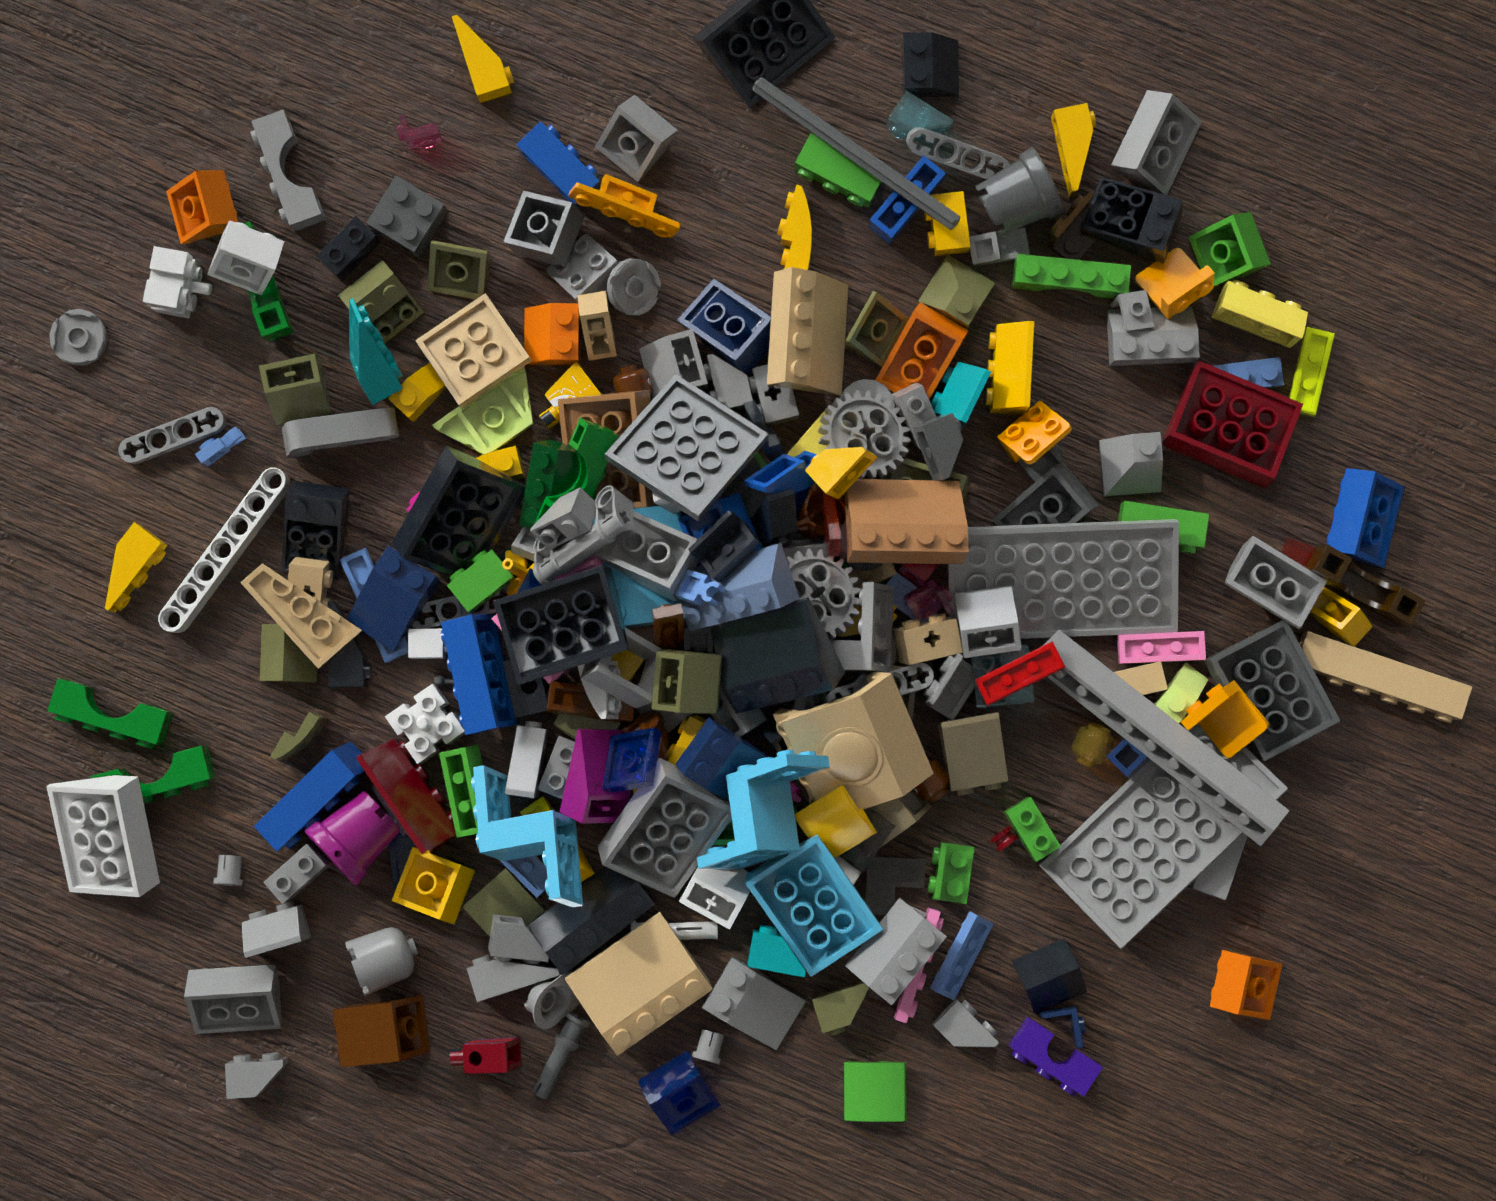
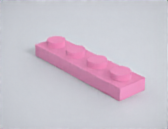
(907, 1005)

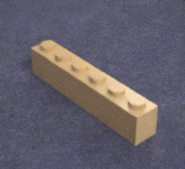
(1385, 677)

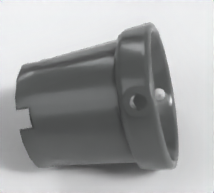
(1021, 194)

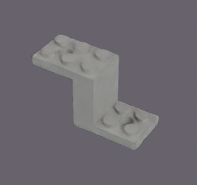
(875, 647)

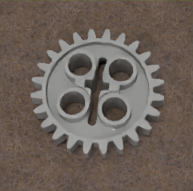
(888, 434)
(834, 581)

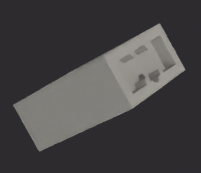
(635, 696)

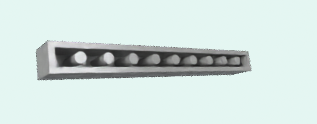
(1166, 742)

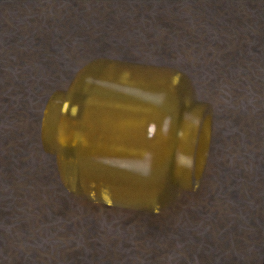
(1092, 744)

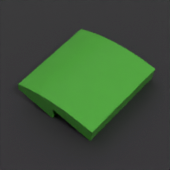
(875, 1091)

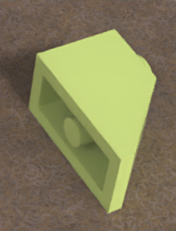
(1181, 692)

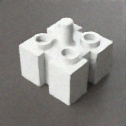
(173, 281)
(426, 724)

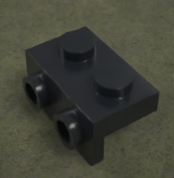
(724, 545)

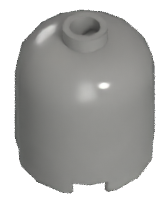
(382, 958)

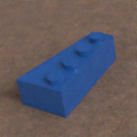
(311, 797)

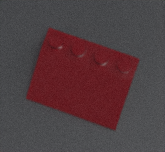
(1232, 424)
(409, 795)

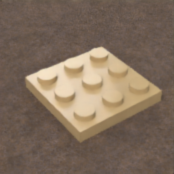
(473, 350)

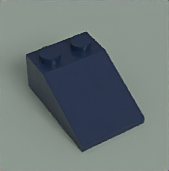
(729, 326)
(392, 598)
(714, 755)

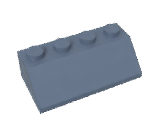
(752, 587)

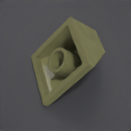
(956, 291)

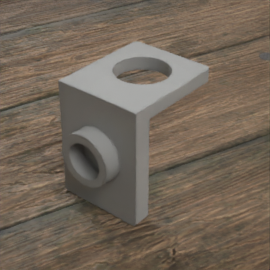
(1134, 310)

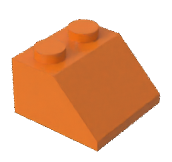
(201, 205)
(553, 334)
(1245, 985)

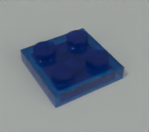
(631, 760)

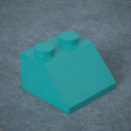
(961, 392)
(772, 953)

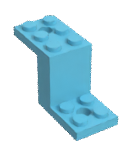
(763, 810)
(527, 836)

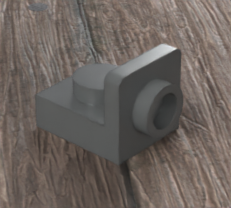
(1043, 464)

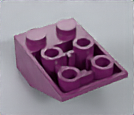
(583, 792)

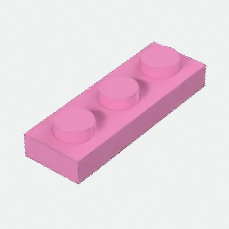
(1161, 647)

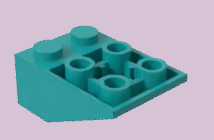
(370, 358)

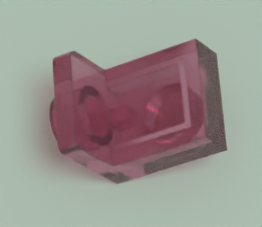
(422, 136)
(928, 600)

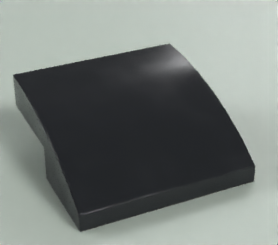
(772, 447)

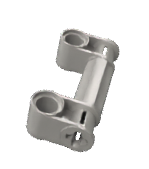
(613, 516)

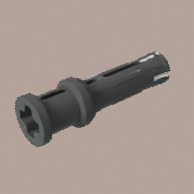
(565, 1043)

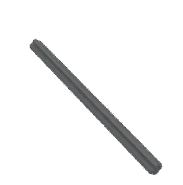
(856, 153)

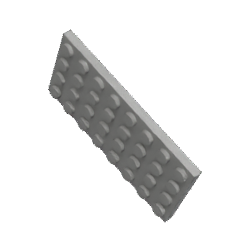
(1078, 575)
(1147, 845)

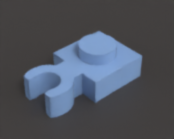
(214, 449)
(698, 587)

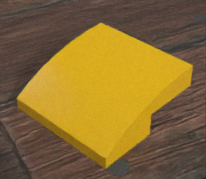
(836, 821)

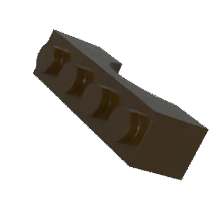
(1377, 595)

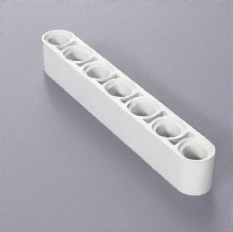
(211, 556)

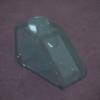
(915, 113)

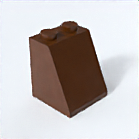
(381, 1031)

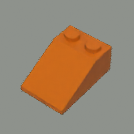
(922, 351)

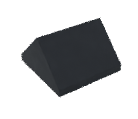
(1049, 975)

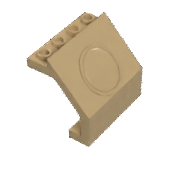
(866, 740)

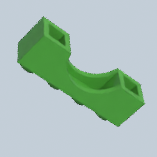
(1092, 277)

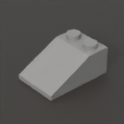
(651, 555)
(753, 1003)

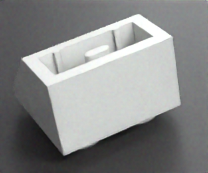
(717, 894)

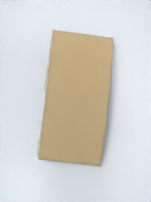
(1145, 678)

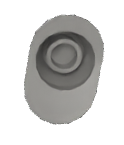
(551, 1001)

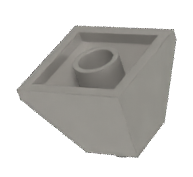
(1131, 464)

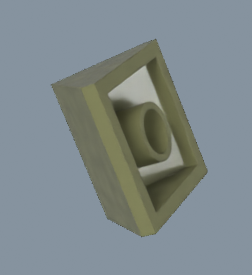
(458, 270)
(876, 330)
(283, 659)

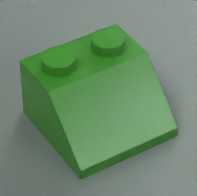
(1230, 248)

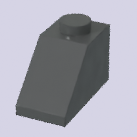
(940, 444)

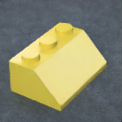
(1260, 314)

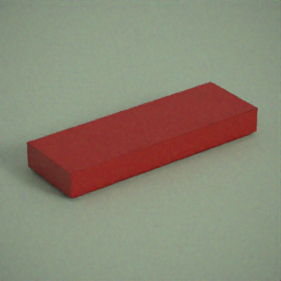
(1020, 673)

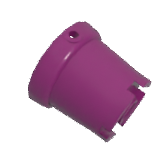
(357, 833)

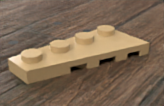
(303, 618)

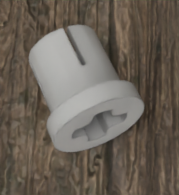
(229, 871)
(707, 1052)

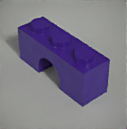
(1075, 1072)

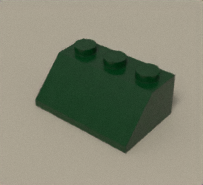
(550, 473)

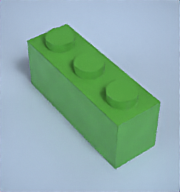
(836, 172)
(1191, 524)
(458, 773)

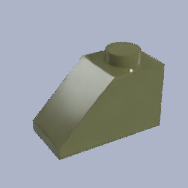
(839, 1007)

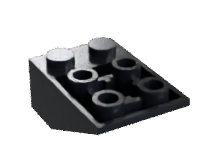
(1134, 218)
(315, 523)

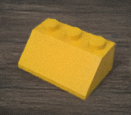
(1010, 368)

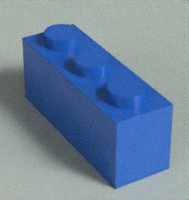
(556, 161)
(898, 211)

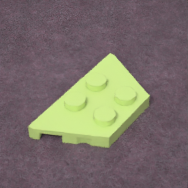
(492, 417)

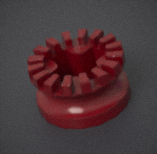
(1004, 839)

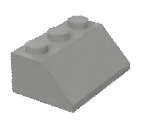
(1157, 141)
(1166, 343)
(1274, 581)
(897, 952)
(233, 999)

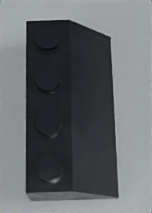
(575, 932)

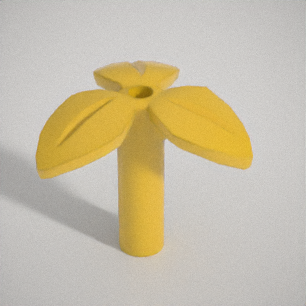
(518, 566)

